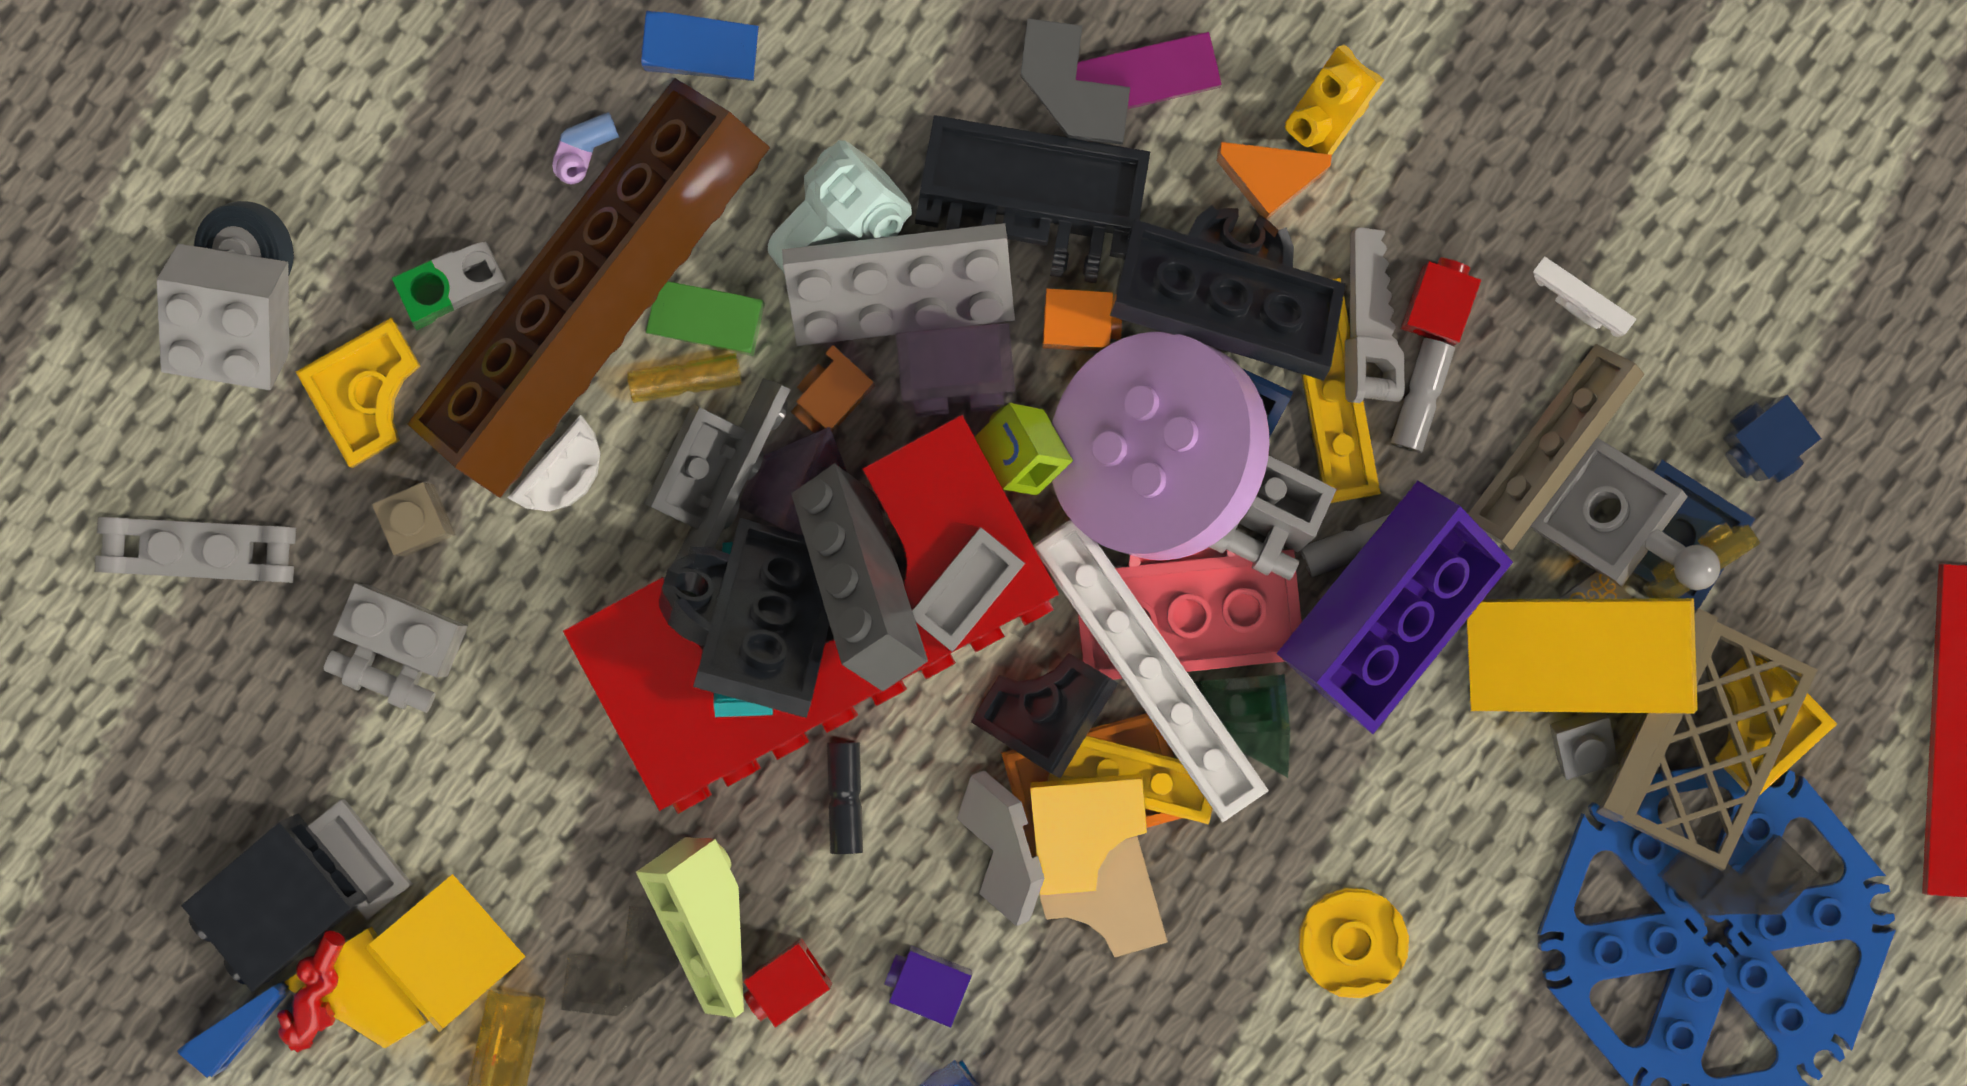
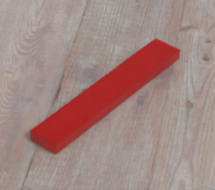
(1947, 769)

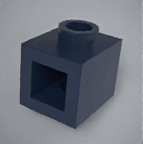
(1769, 440)

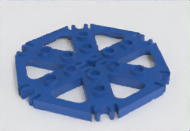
(1696, 979)

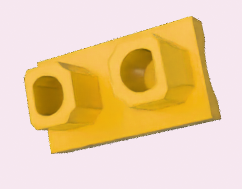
(1333, 102)

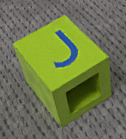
(1023, 448)

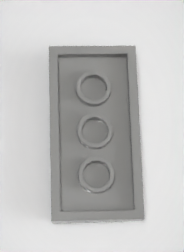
(899, 284)

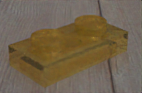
(1724, 541)
(506, 1039)

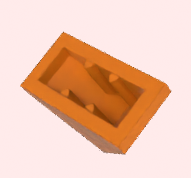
(1271, 175)

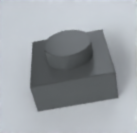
(1584, 744)

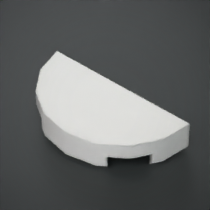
(1582, 299)
(563, 472)

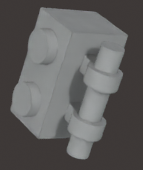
(1285, 512)
(398, 631)

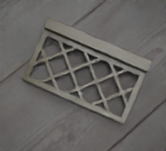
(1657, 730)

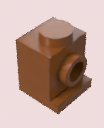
(831, 392)

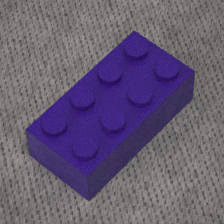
(1395, 606)

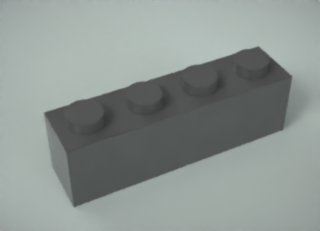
(858, 578)

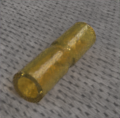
(676, 378)

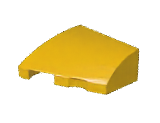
(368, 996)

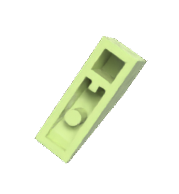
(701, 918)

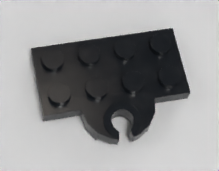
(1230, 292)
(753, 615)

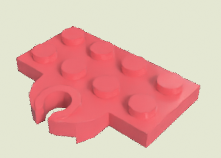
(1208, 610)

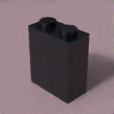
(273, 902)

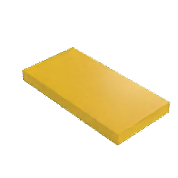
(1583, 655)

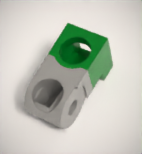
(448, 283)

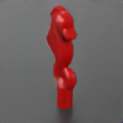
(308, 1007)

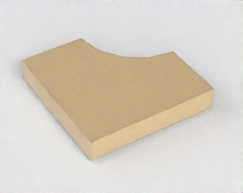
(1122, 905)

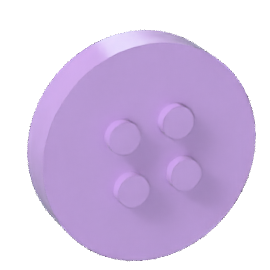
(1160, 446)

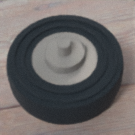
(246, 230)

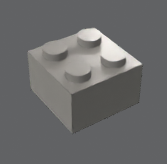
(223, 316)

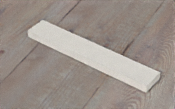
(1151, 670)

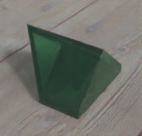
(1254, 715)

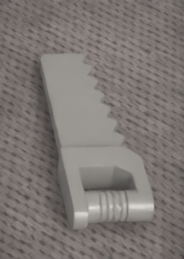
(1371, 323)

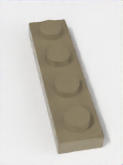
(1555, 445)

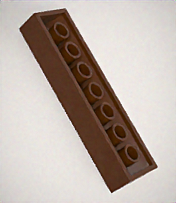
(588, 287)

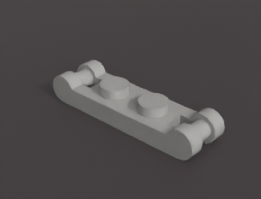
(195, 549)

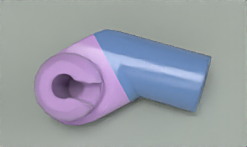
(577, 145)

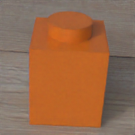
(1079, 320)

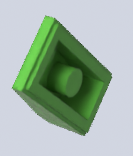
(706, 317)

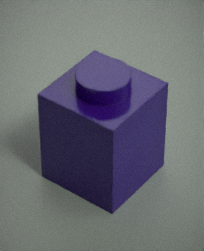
(928, 985)

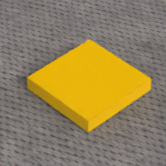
(445, 952)

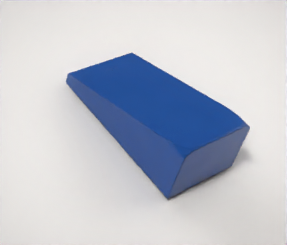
(698, 46)
(222, 1042)

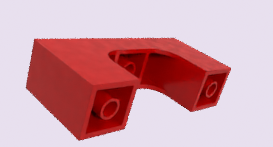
(645, 671)

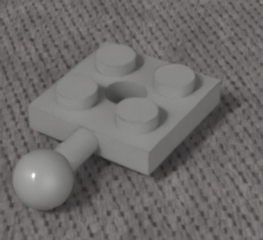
(1645, 511)

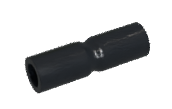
(845, 806)

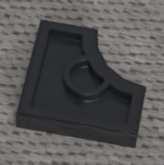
(1047, 714)

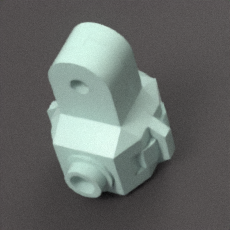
(843, 202)

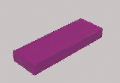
(1157, 70)

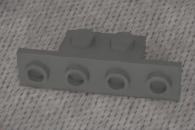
(712, 465)

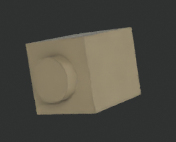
(413, 519)

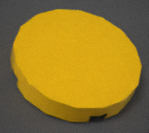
(1336, 931)

